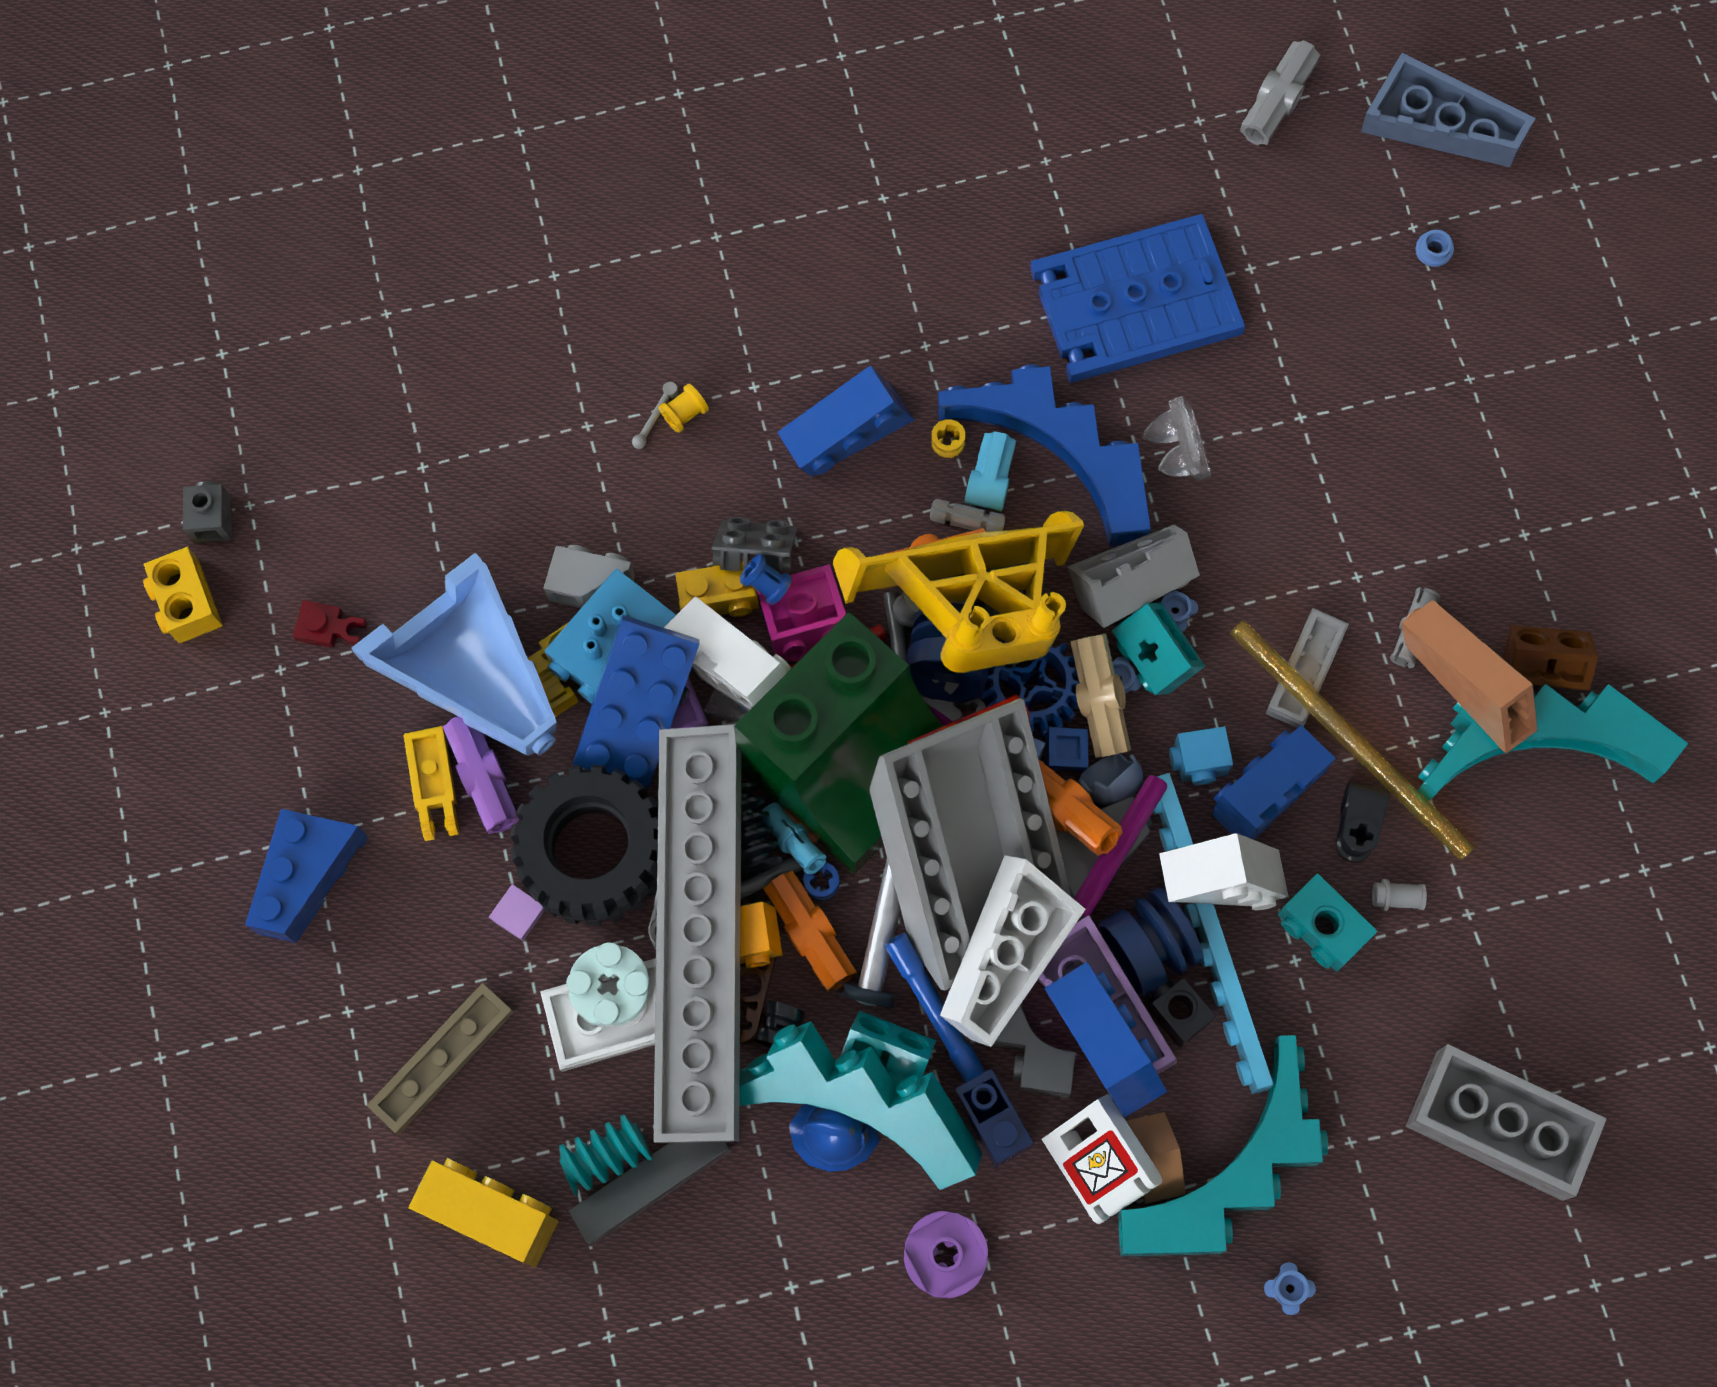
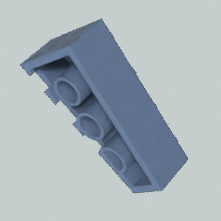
(1445, 115)

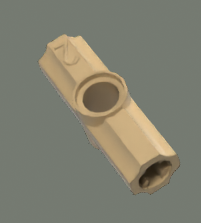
(1100, 695)

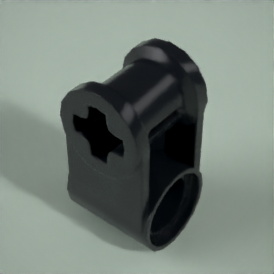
(1362, 815)

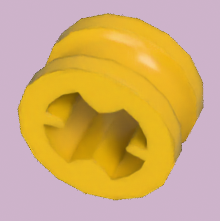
(940, 430)

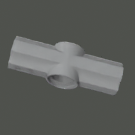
(1280, 92)

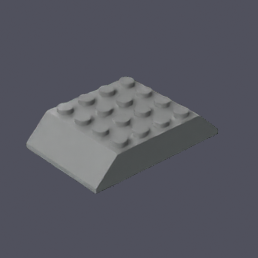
(949, 819)

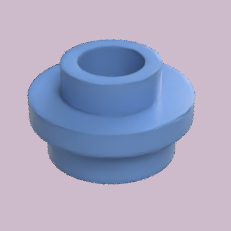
(1439, 240)

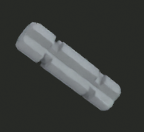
(966, 516)

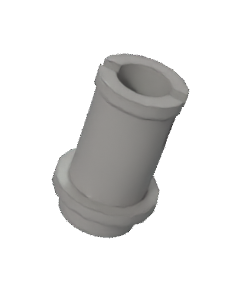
(1398, 895)

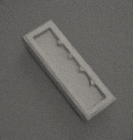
(1312, 660)

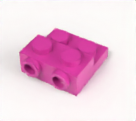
(803, 613)

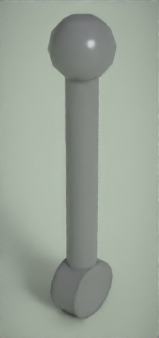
(669, 391)

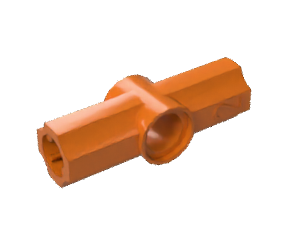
(1076, 813)
(810, 931)

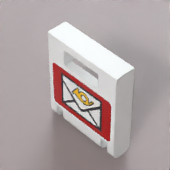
(1104, 1165)

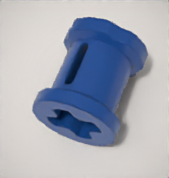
(765, 579)

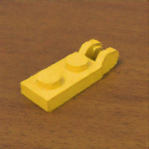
(431, 778)

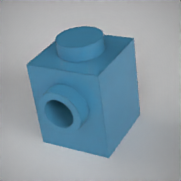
(1201, 755)

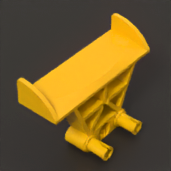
(1025, 622)

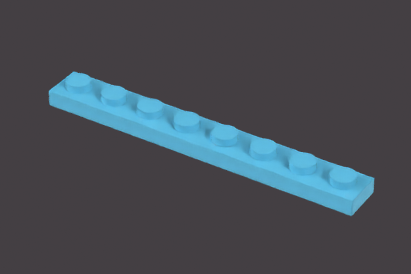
(1226, 986)

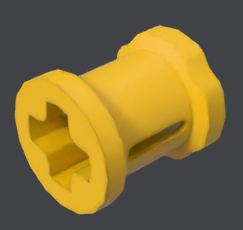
(683, 408)

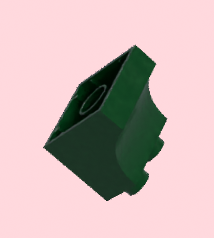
(822, 735)

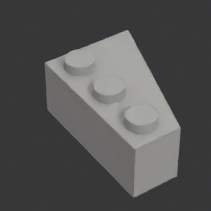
(1133, 574)

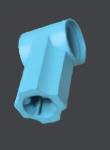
(990, 479)

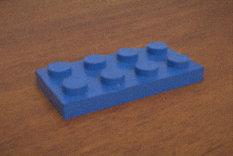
(636, 699)

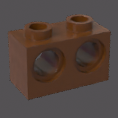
(1552, 656)

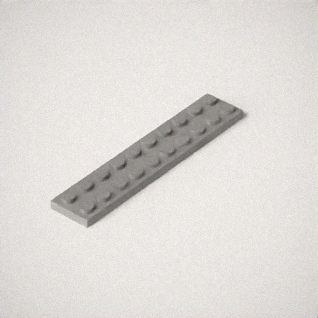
(698, 936)

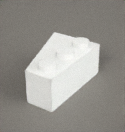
(727, 656)
(1225, 873)

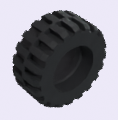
(558, 805)

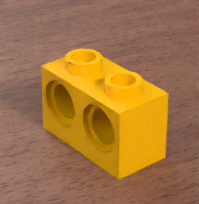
(187, 592)

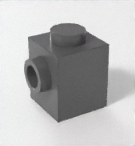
(207, 512)

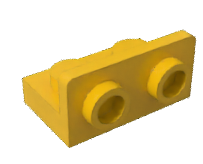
(718, 590)

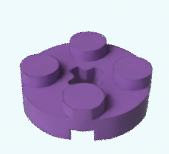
(969, 1262)

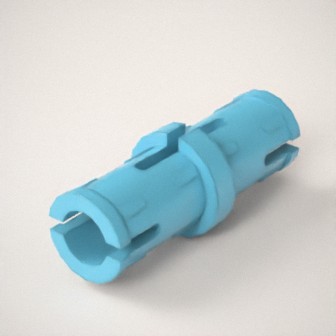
(793, 839)

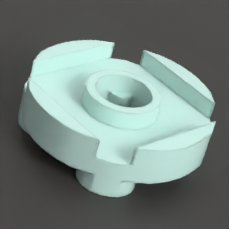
(585, 984)

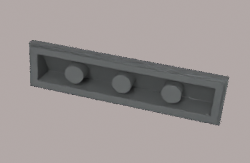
(643, 1187)

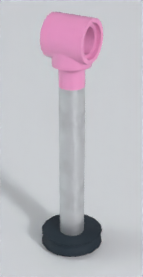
(876, 958)

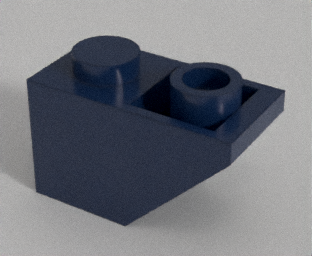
(994, 1118)

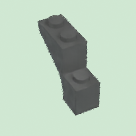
(1042, 1067)

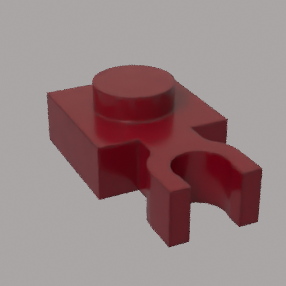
(323, 623)

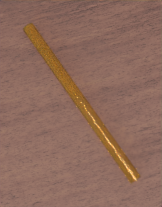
(1352, 740)

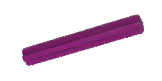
(1131, 825)

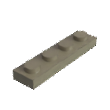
(440, 1059)

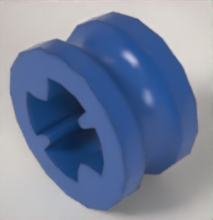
(833, 883)

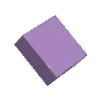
(517, 912)

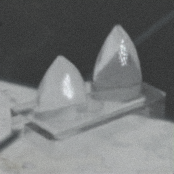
(1181, 426)

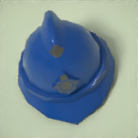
(831, 1138)

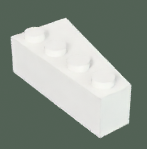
(1009, 949)

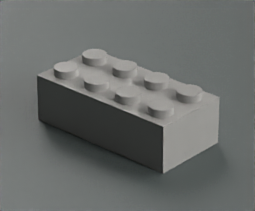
(1506, 1123)

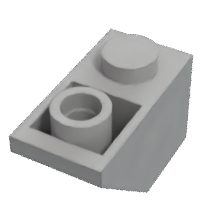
(579, 573)

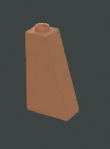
(1473, 675)

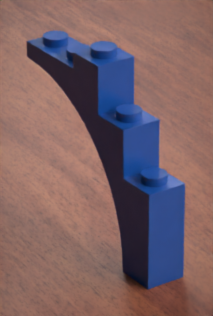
(1070, 432)

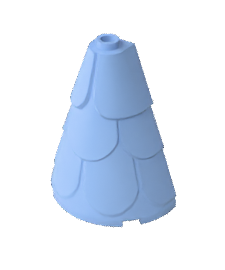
(468, 661)

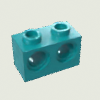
(899, 1049)

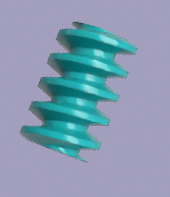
(603, 1153)

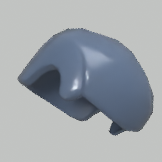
(1112, 779)

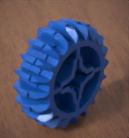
(1044, 691)

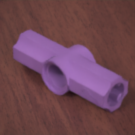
(481, 776)

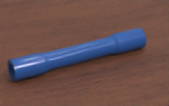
(913, 971)

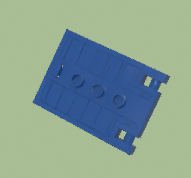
(1137, 298)

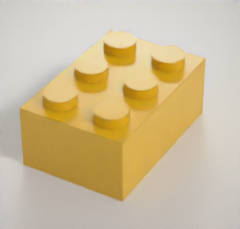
(485, 1211)

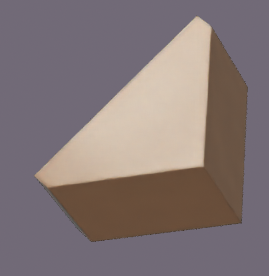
(1162, 1148)

